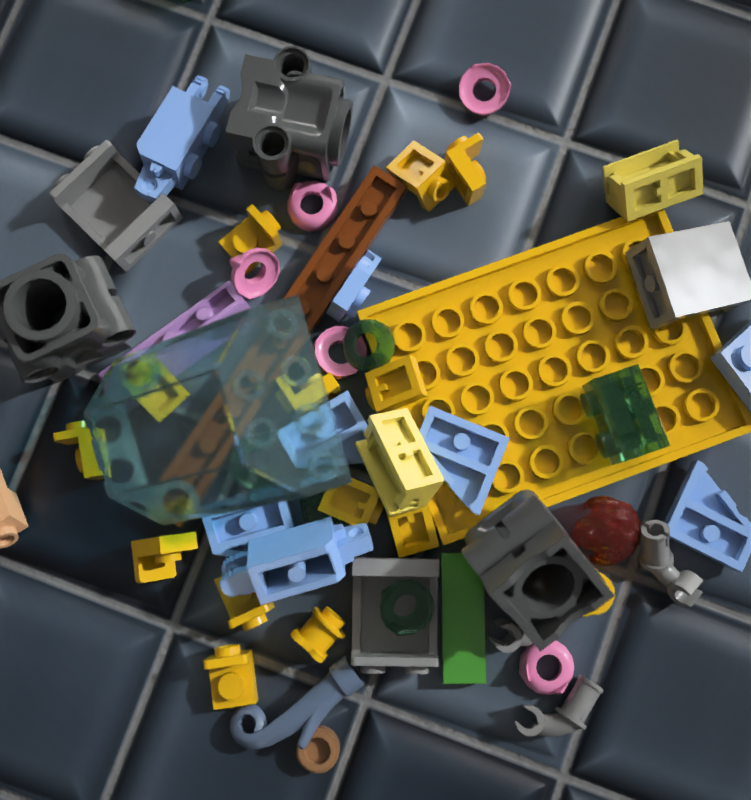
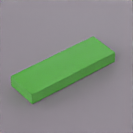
(462, 622)

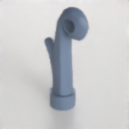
(304, 713)

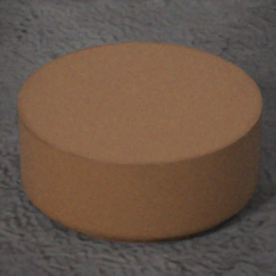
(321, 751)

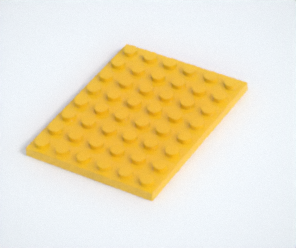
(522, 341)

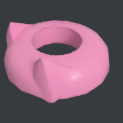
(484, 72)
(316, 221)
(263, 280)
(322, 344)
(529, 674)

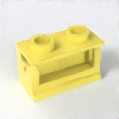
(652, 180)
(399, 462)

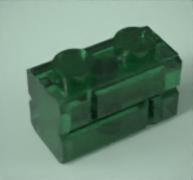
(623, 415)

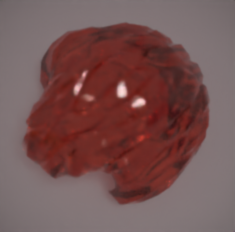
(609, 530)

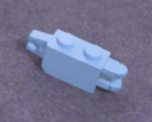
(179, 138)
(294, 560)

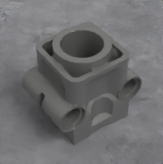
(289, 119)
(89, 331)
(534, 568)

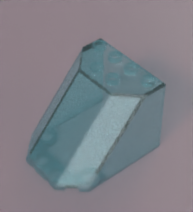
(218, 419)

